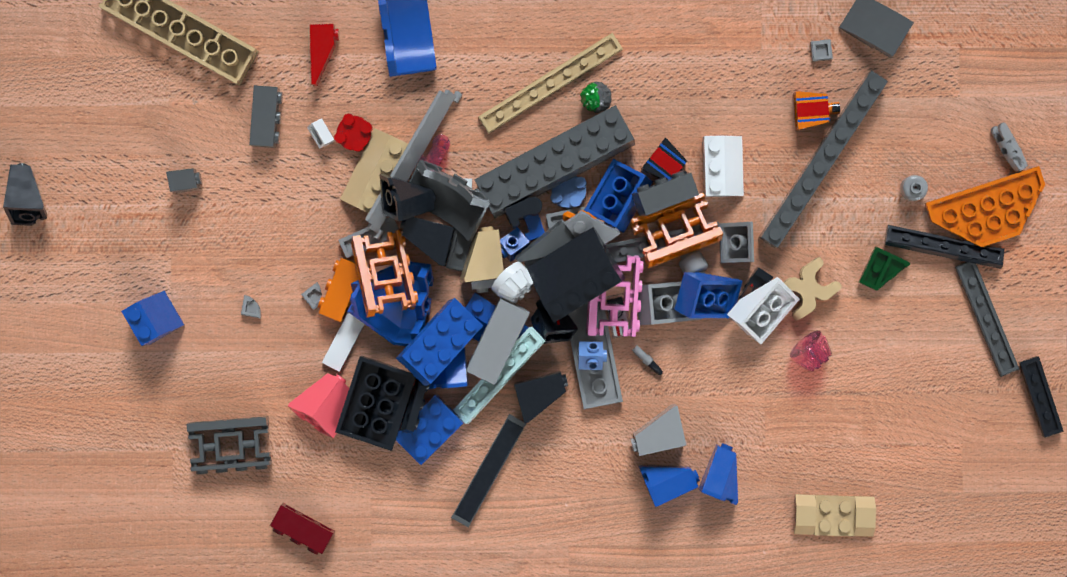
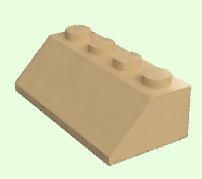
(377, 158)

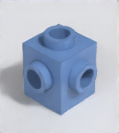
(591, 355)

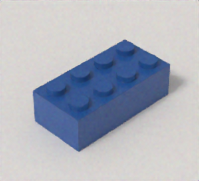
(439, 341)

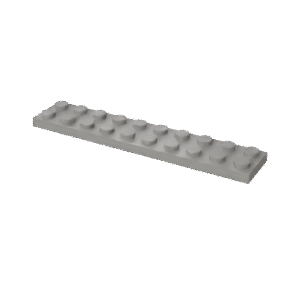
(596, 386)

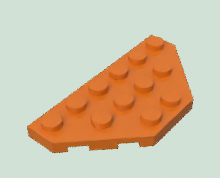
(990, 209)

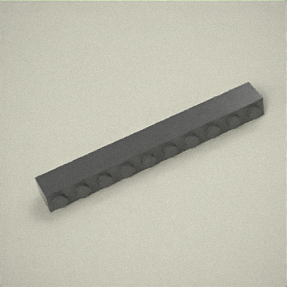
(823, 159)

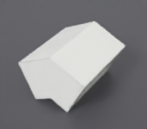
(320, 133)

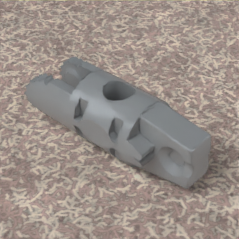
(1009, 146)

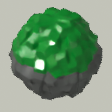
(596, 97)

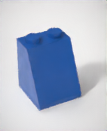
(152, 318)

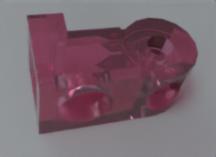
(437, 153)

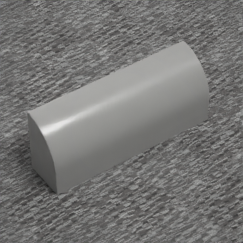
(497, 341)

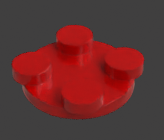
(353, 132)

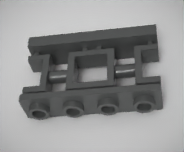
(228, 429)

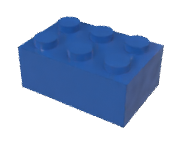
(435, 426)

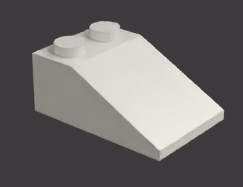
(763, 309)

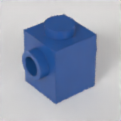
(513, 244)

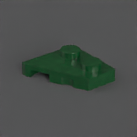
(881, 268)

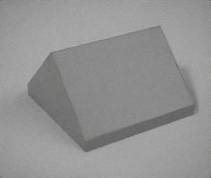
(737, 242)

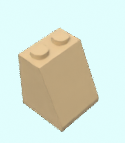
(484, 256)

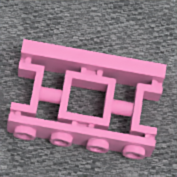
(630, 296)

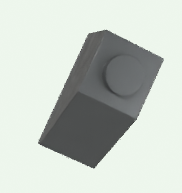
(184, 180)

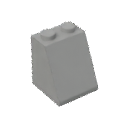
(660, 433)

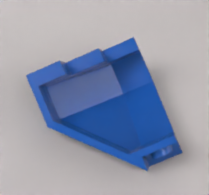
(396, 324)

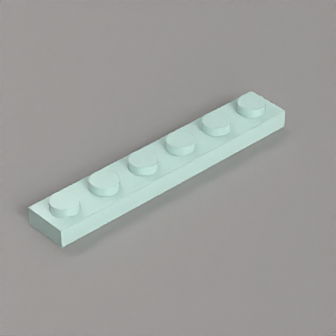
(484, 391)

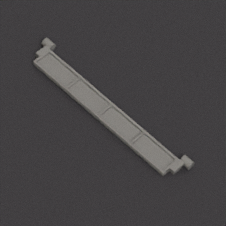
(414, 151)

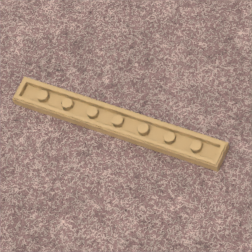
(550, 83)

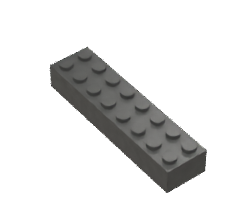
(556, 160)

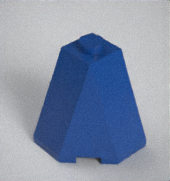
(454, 374)
(721, 475)
(668, 481)

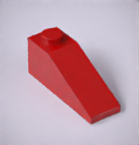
(322, 44)

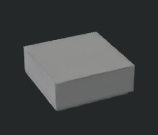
(821, 50)

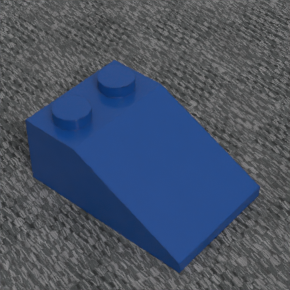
(707, 295)

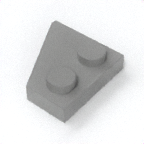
(582, 222)

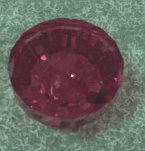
(811, 351)

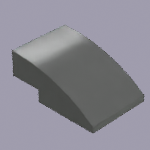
(876, 26)

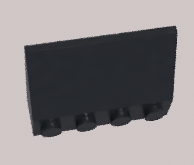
(574, 274)
(376, 403)

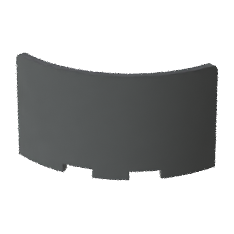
(454, 199)

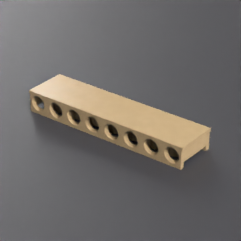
(187, 35)

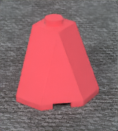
(322, 403)

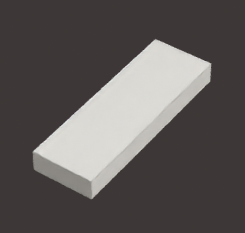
(343, 342)

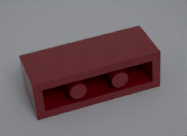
(301, 529)

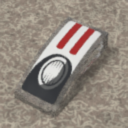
(616, 331)

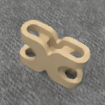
(809, 289)

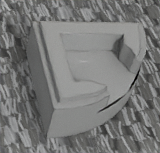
(313, 295)
(250, 307)

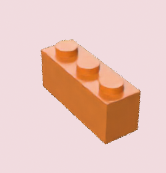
(339, 290)

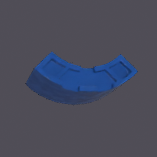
(407, 36)

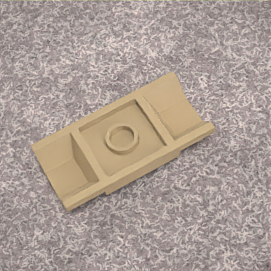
(835, 515)

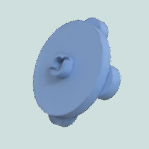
(570, 193)

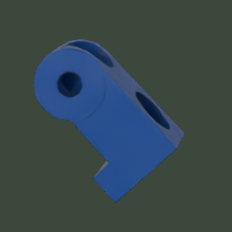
(534, 226)

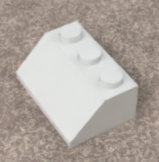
(722, 166)

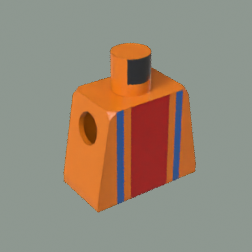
(812, 109)

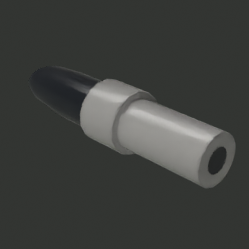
(647, 360)

